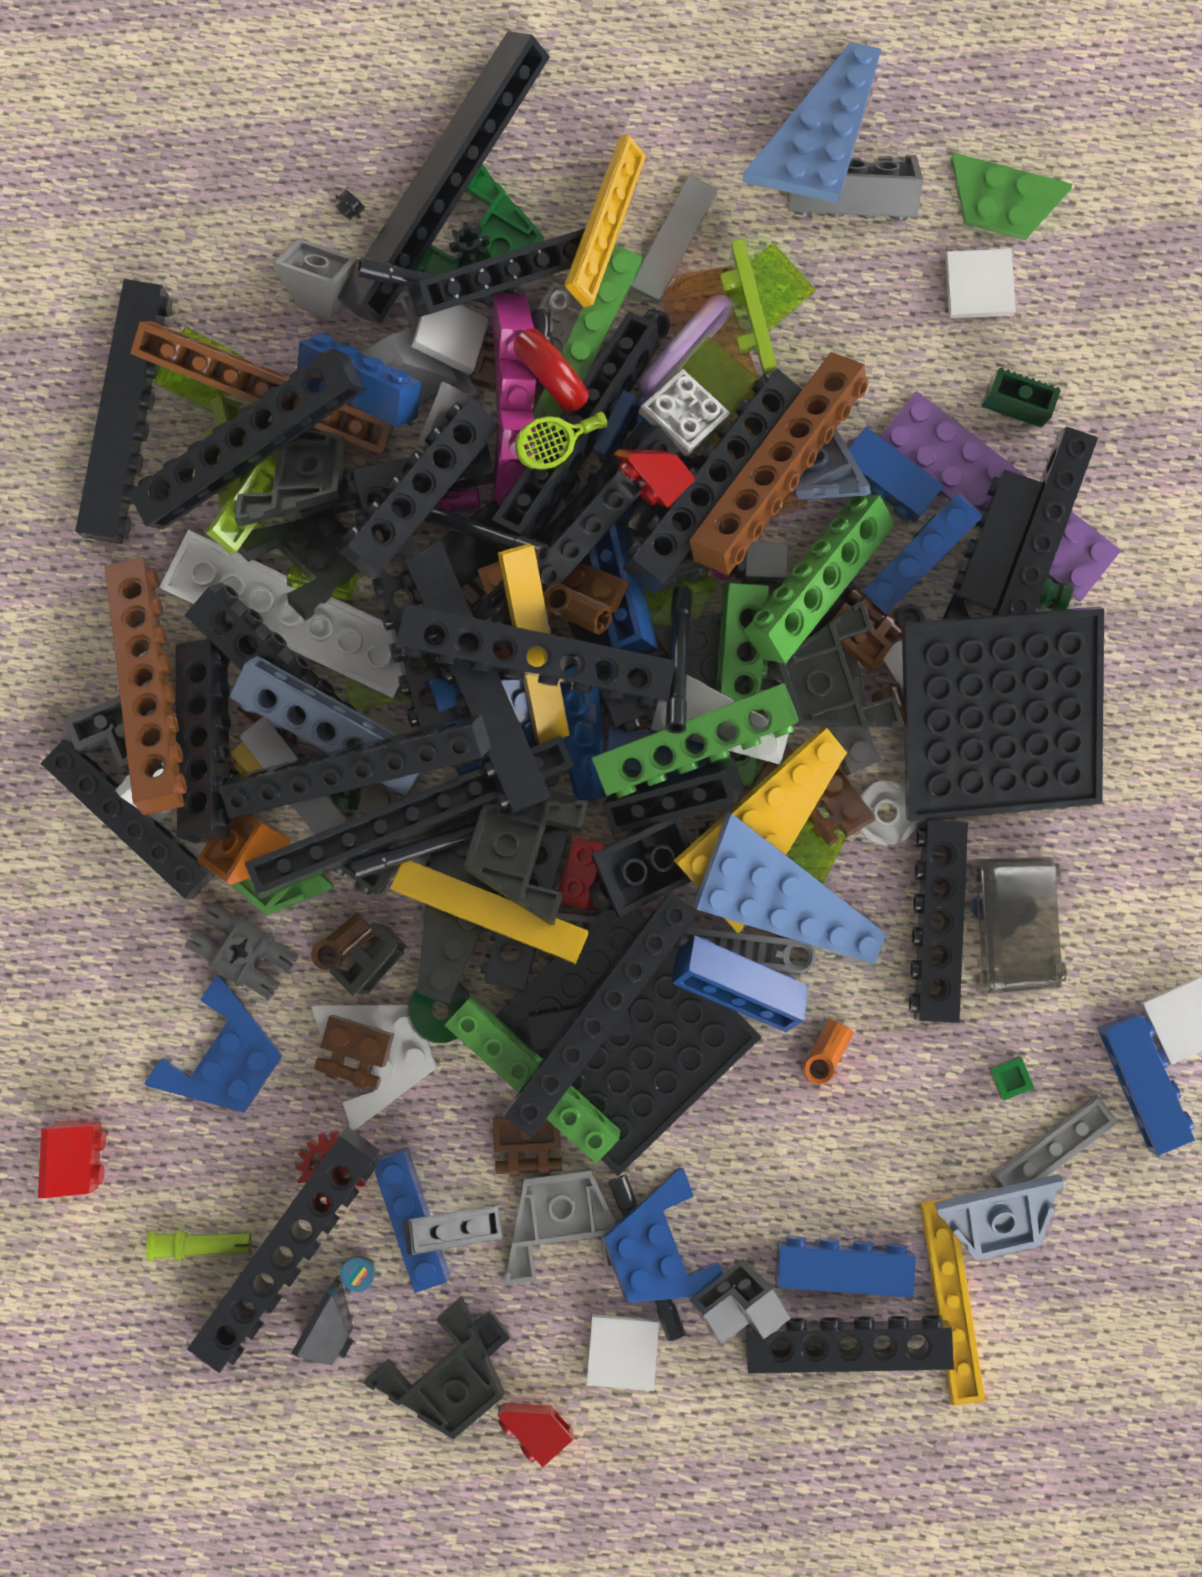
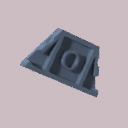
(832, 474)
(1002, 1217)

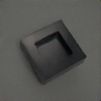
(491, 1332)

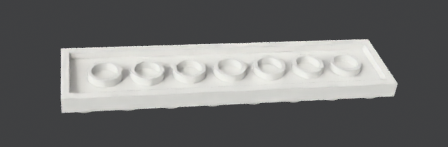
(333, 637)

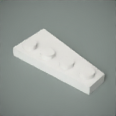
(705, 699)

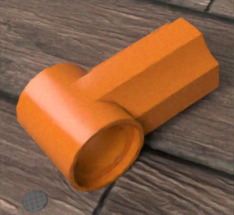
(829, 1049)

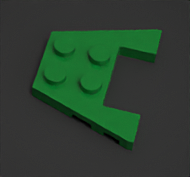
(503, 223)

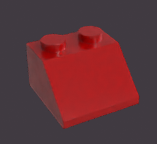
(70, 1159)

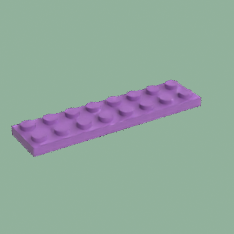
(968, 465)

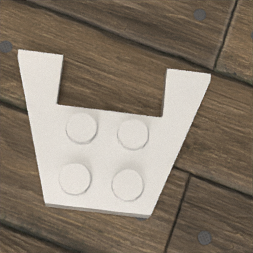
(407, 1062)

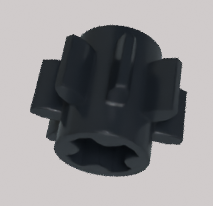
(466, 234)

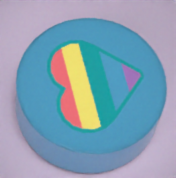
(357, 1273)

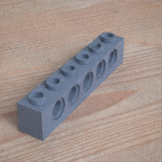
(319, 708)

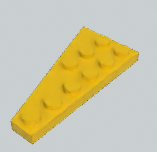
(776, 805)

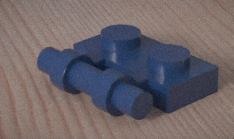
(620, 422)

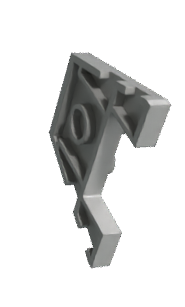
(553, 1211)

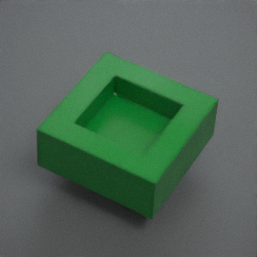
(1011, 1078)

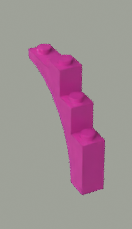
(513, 389)

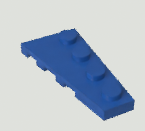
(584, 739)

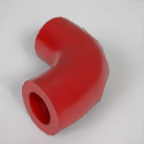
(551, 369)

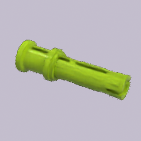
(182, 1244)

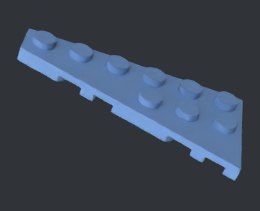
(819, 137)
(769, 891)

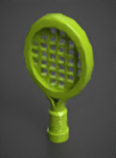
(585, 426)

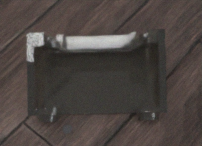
(1018, 924)

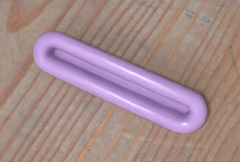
(702, 325)

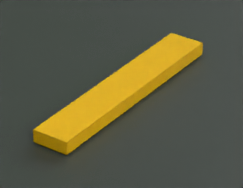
(605, 221)
(529, 612)
(488, 911)
(953, 1305)

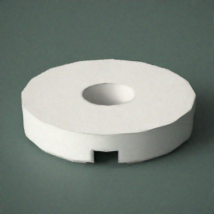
(887, 832)

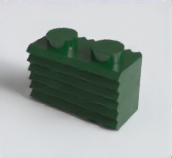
(1021, 397)

